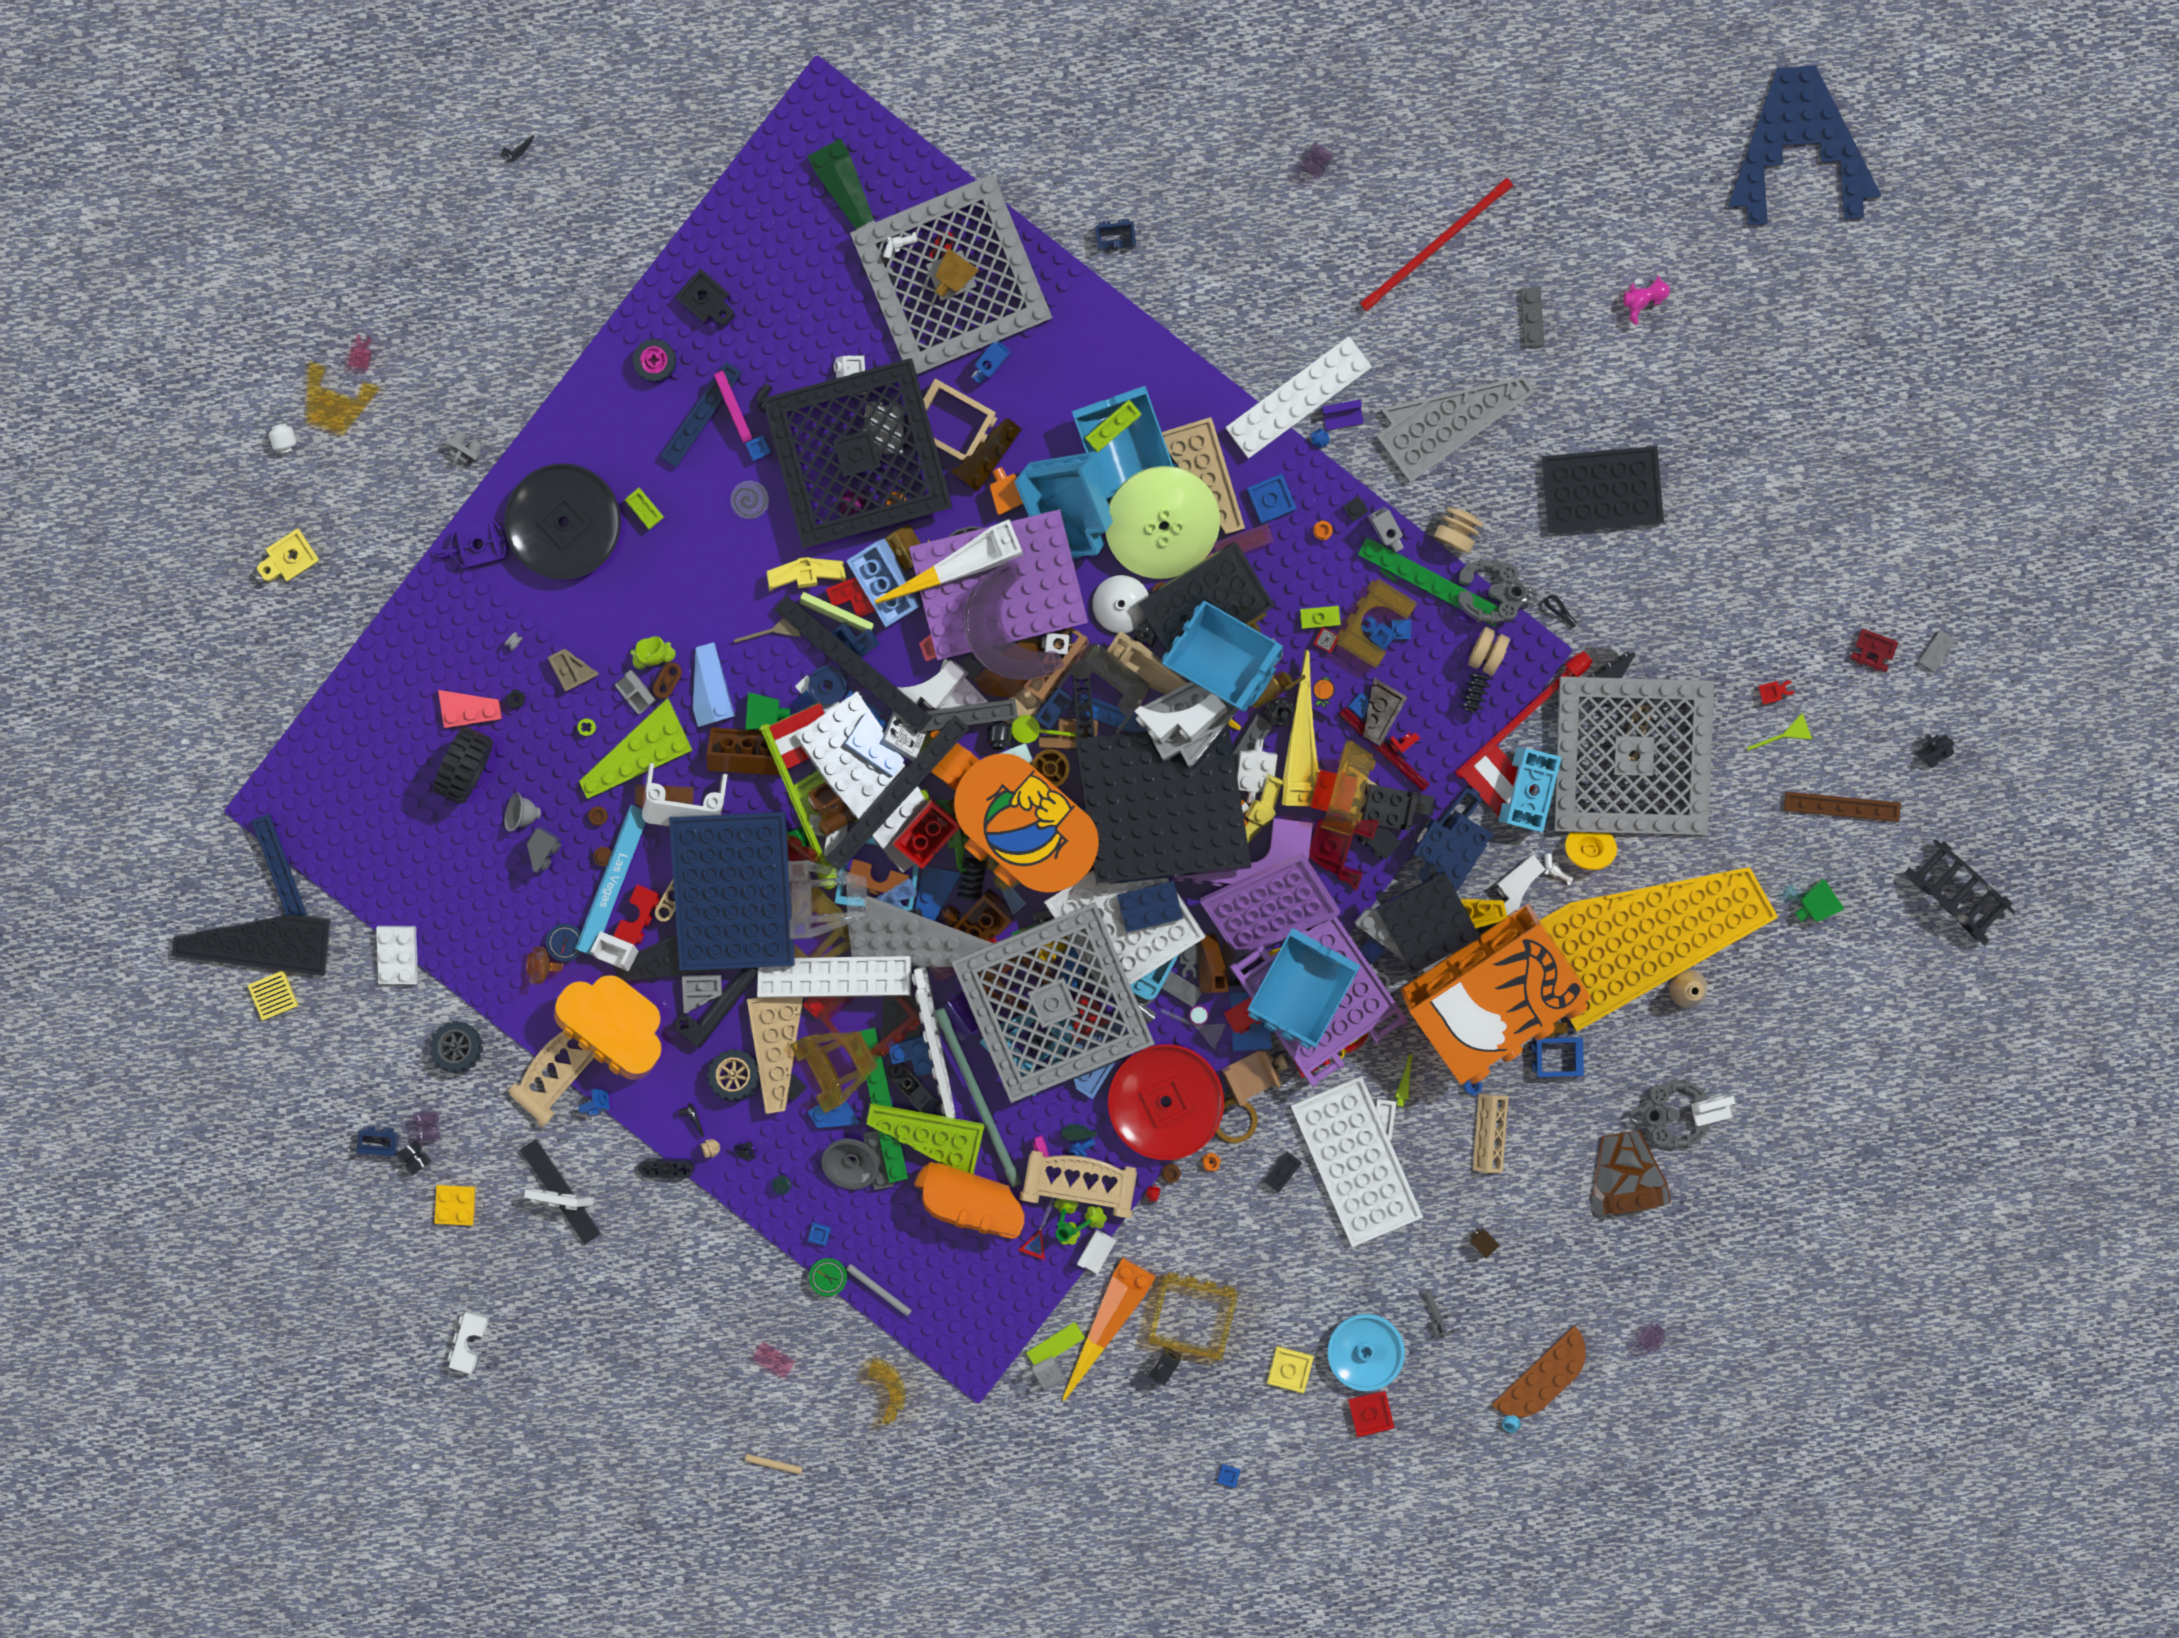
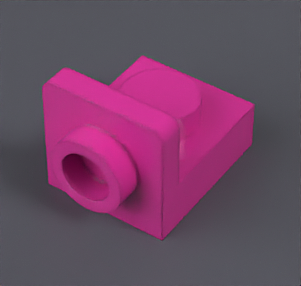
(1040, 1145)

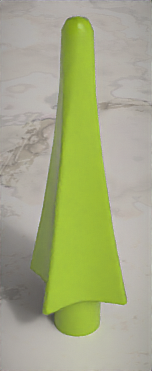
(1403, 1089)

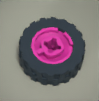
(654, 360)

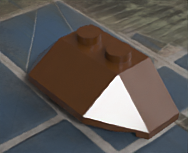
(996, 685)

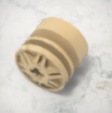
(1458, 529)

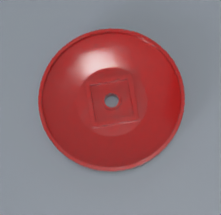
(1169, 1130)

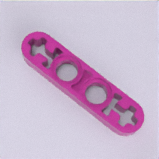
(732, 407)

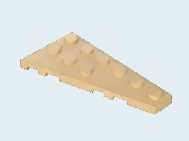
(774, 1029)

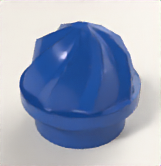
(1320, 438)

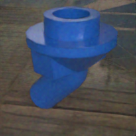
(1079, 1150)

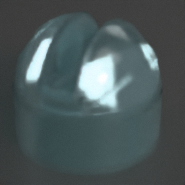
(1791, 892)

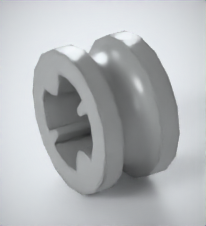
(513, 641)

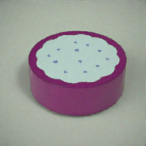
(1198, 1015)

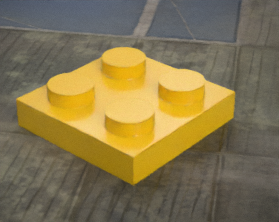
(455, 1204)

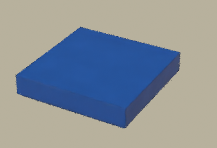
(1271, 498)

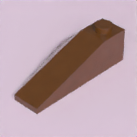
(986, 917)

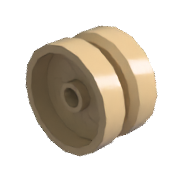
(1490, 652)

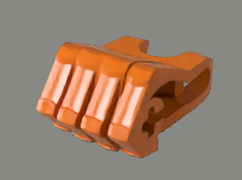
(954, 764)

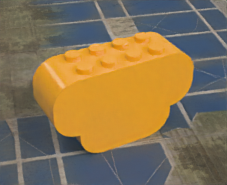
(612, 1024)

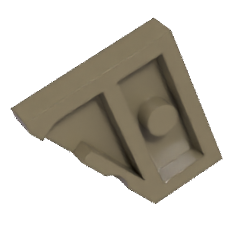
(570, 670)

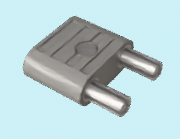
(1047, 1374)

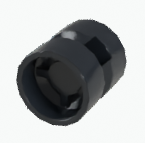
(413, 1157)

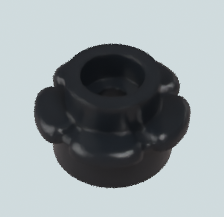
(515, 693)

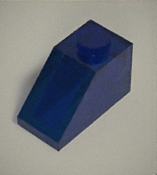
(1371, 950)

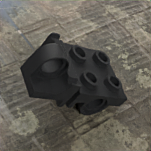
(1395, 807)

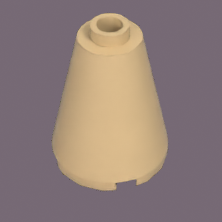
(1681, 988)

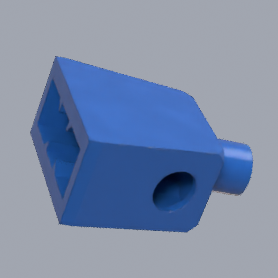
(997, 355)

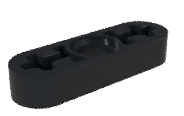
(661, 1173)

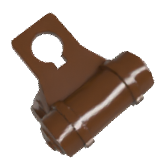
(831, 809)

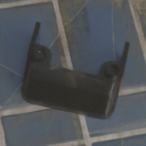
(1116, 673)

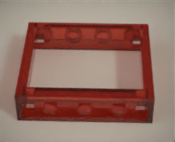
(884, 1046)

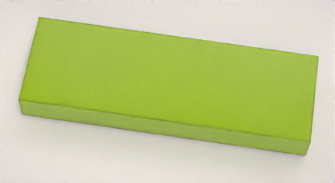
(1113, 426)
(1056, 1343)

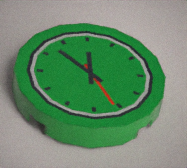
(828, 1277)

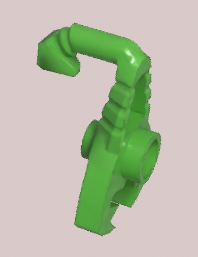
(958, 841)

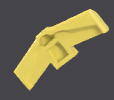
(805, 572)
(1262, 812)

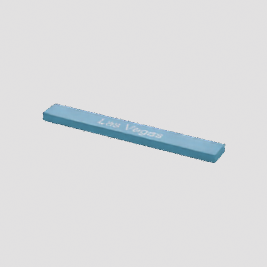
(612, 879)

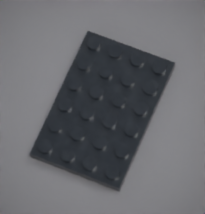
(1602, 489)
(1221, 580)

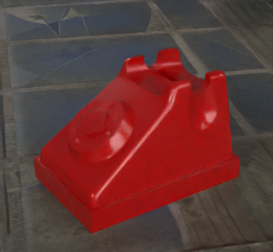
(926, 833)

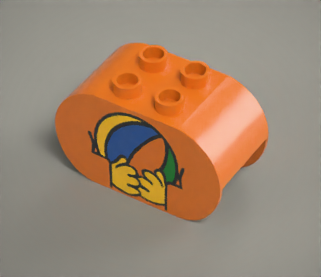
(1024, 824)

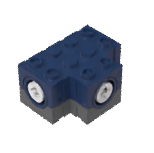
(1450, 847)

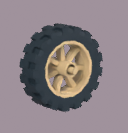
(720, 1062)

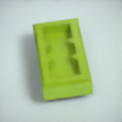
(644, 508)
(1320, 617)

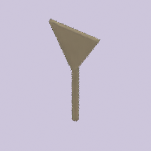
(781, 627)

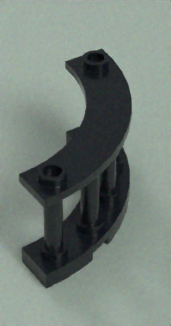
(1966, 920)

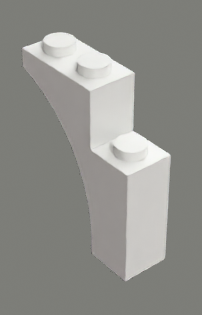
(938, 688)
(1190, 721)
(1517, 882)

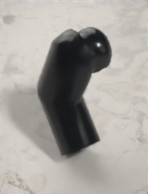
(763, 393)

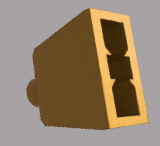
(953, 273)

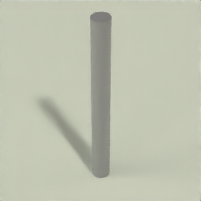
(879, 1290)

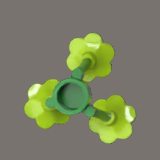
(1070, 1232)

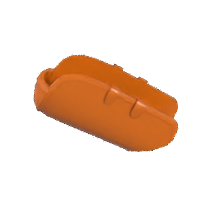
(969, 1200)

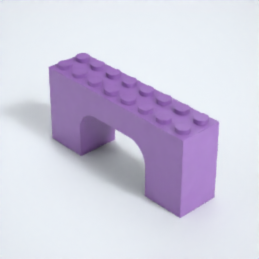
(1286, 841)

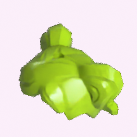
(652, 652)

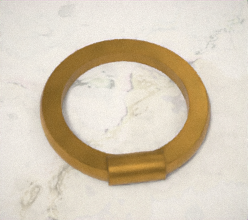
(1227, 1102)

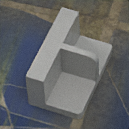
(635, 692)

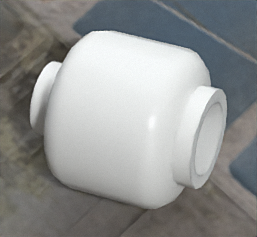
(282, 438)

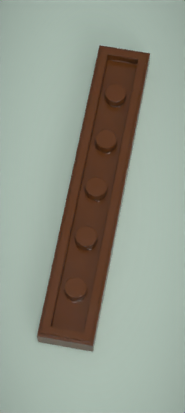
(1842, 806)

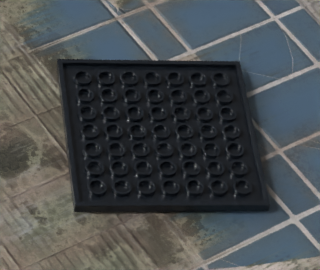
(1161, 814)

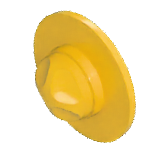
(1591, 849)

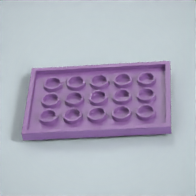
(1270, 904)

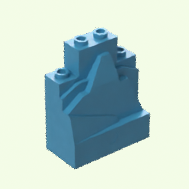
(1075, 489)

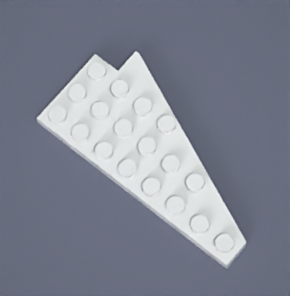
(932, 1035)

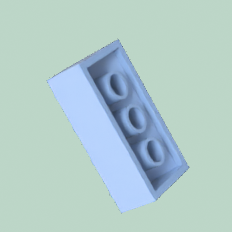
(879, 574)

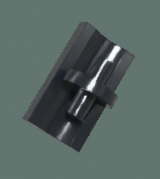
(1934, 747)

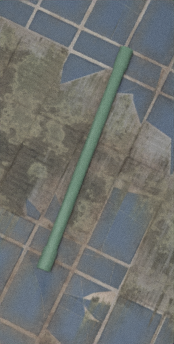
(945, 1025)

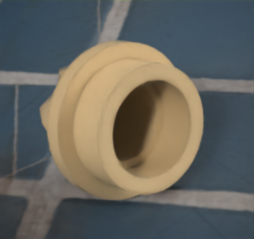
(710, 1148)

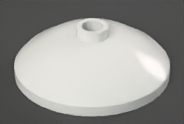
(1106, 604)

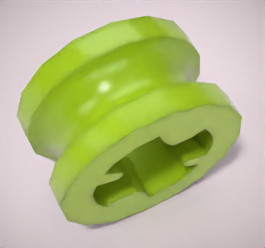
(587, 721)

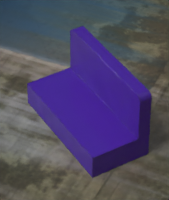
(1343, 414)

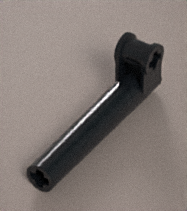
(700, 1031)

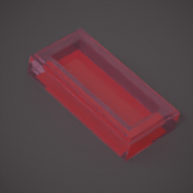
(774, 1359)

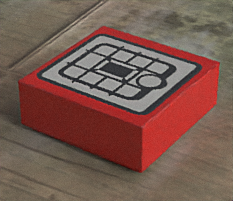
(1326, 640)

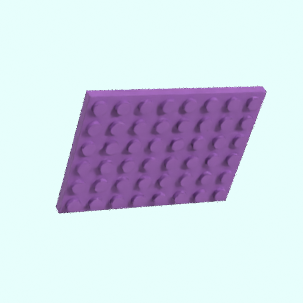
(1038, 603)

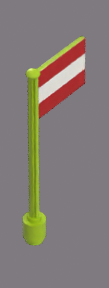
(788, 753)

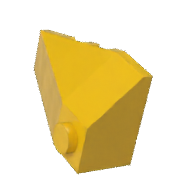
(1485, 911)

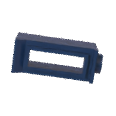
(1473, 794)

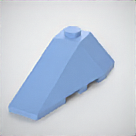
(711, 693)

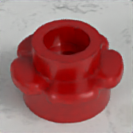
(1153, 1193)

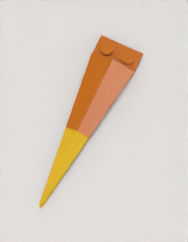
(1121, 1298)

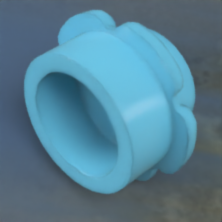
(1511, 1423)

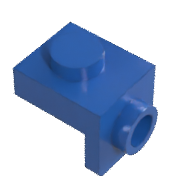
(599, 1103)

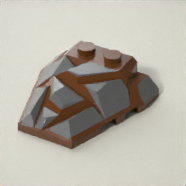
(1627, 1176)

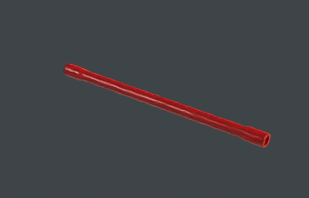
(1373, 298)

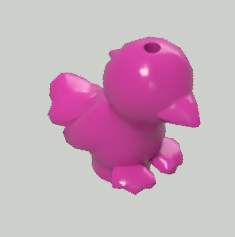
(1639, 298)

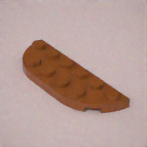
(1545, 1377)

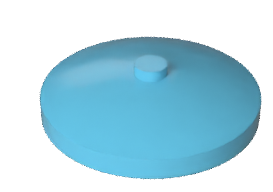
(1366, 1352)

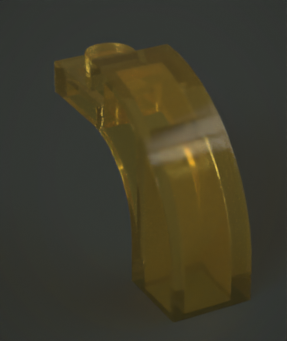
(892, 1379)

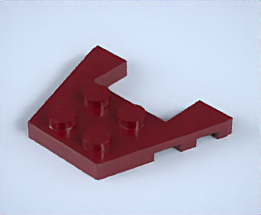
(1332, 847)

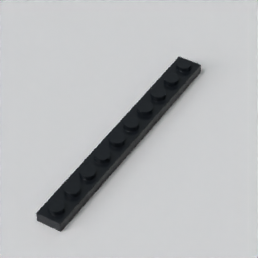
(853, 663)
(897, 793)

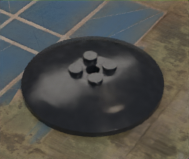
(535, 514)

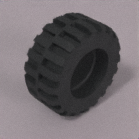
(463, 765)

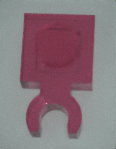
(360, 356)

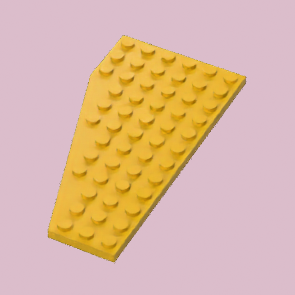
(1652, 933)

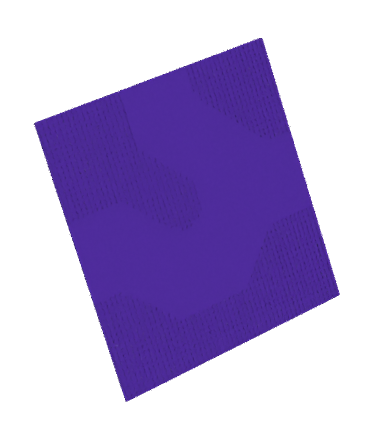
(364, 752)

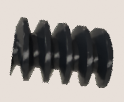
(1475, 693)
(973, 879)

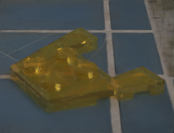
(331, 408)

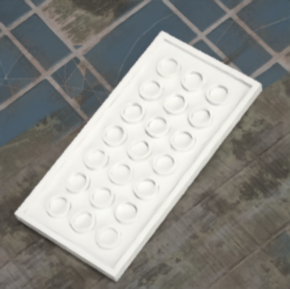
(1357, 1161)

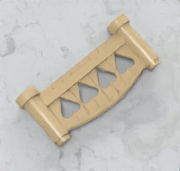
(539, 1103)
(1038, 1183)

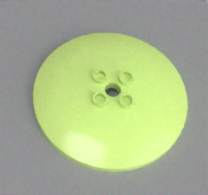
(1156, 497)

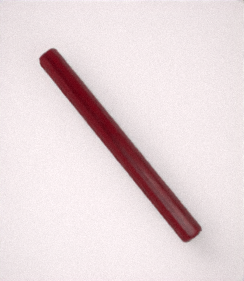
(1387, 752)

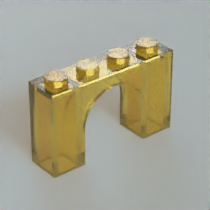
(1379, 595)

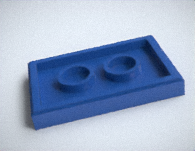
(1256, 1037)

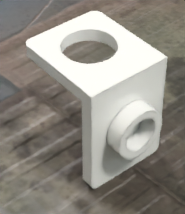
(1047, 642)

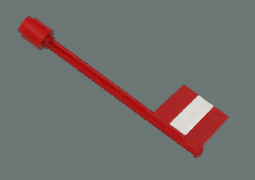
(1489, 767)

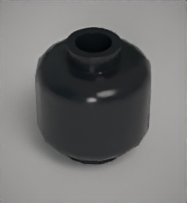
(999, 735)

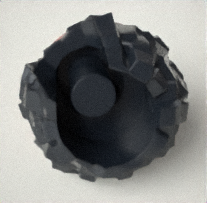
(1278, 711)

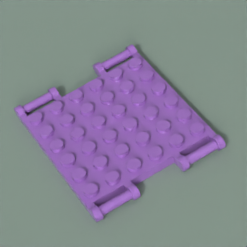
(1360, 1010)

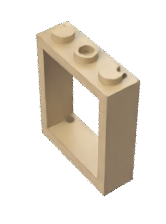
(980, 437)

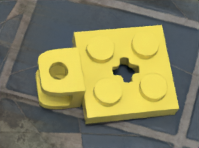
(279, 560)

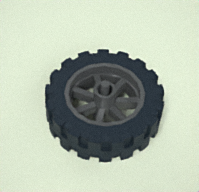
(468, 1060)

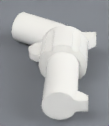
(897, 243)
(1555, 871)

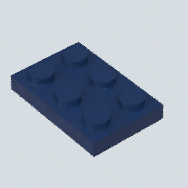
(1150, 906)

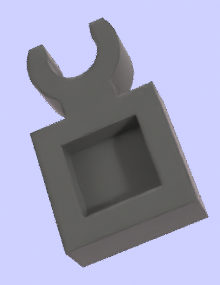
(1189, 958)

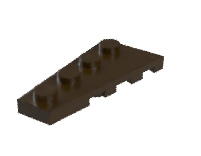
(988, 454)

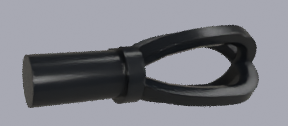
(1565, 615)

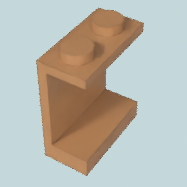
(1250, 1076)

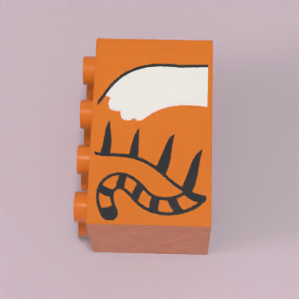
(1495, 995)

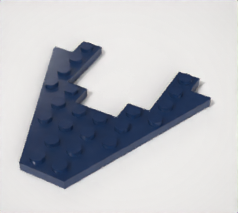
(1801, 113)

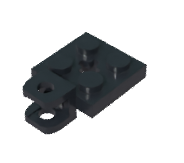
(714, 304)

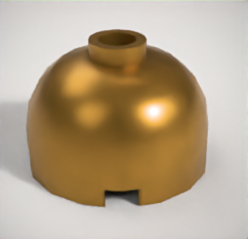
(1060, 763)

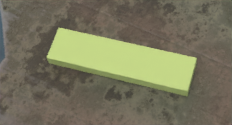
(835, 613)

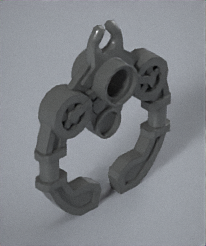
(1502, 592)
(1664, 1114)

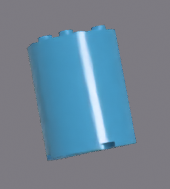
(1134, 449)
(1224, 656)
(1302, 989)

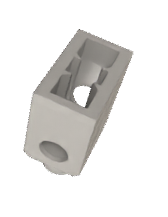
(1383, 521)

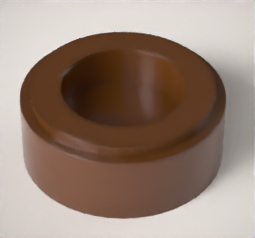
(598, 815)

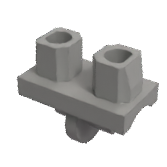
(457, 441)

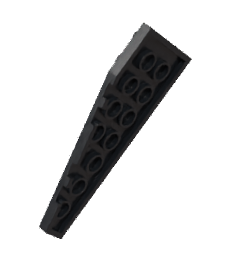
(277, 943)

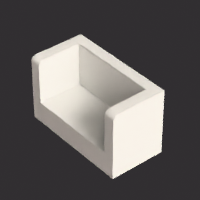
(614, 951)

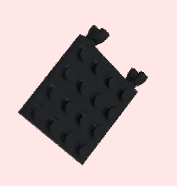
(1427, 921)

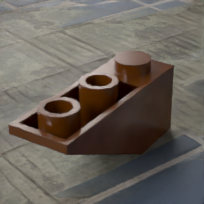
(1212, 968)

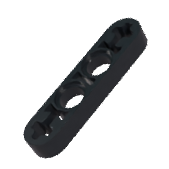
(1083, 706)

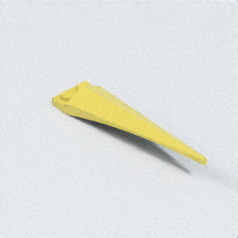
(1301, 759)

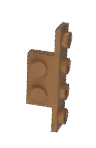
(1065, 742)

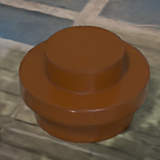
(602, 856)
(1171, 1173)

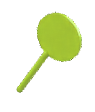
(1027, 729)

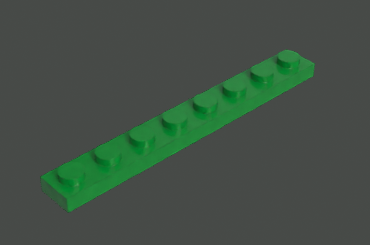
(1420, 576)
(880, 1095)

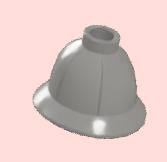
(520, 812)

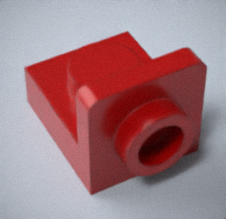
(1407, 741)

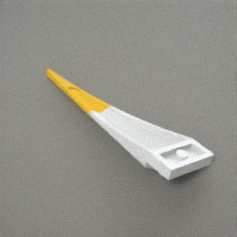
(984, 552)

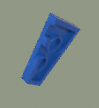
(934, 890)

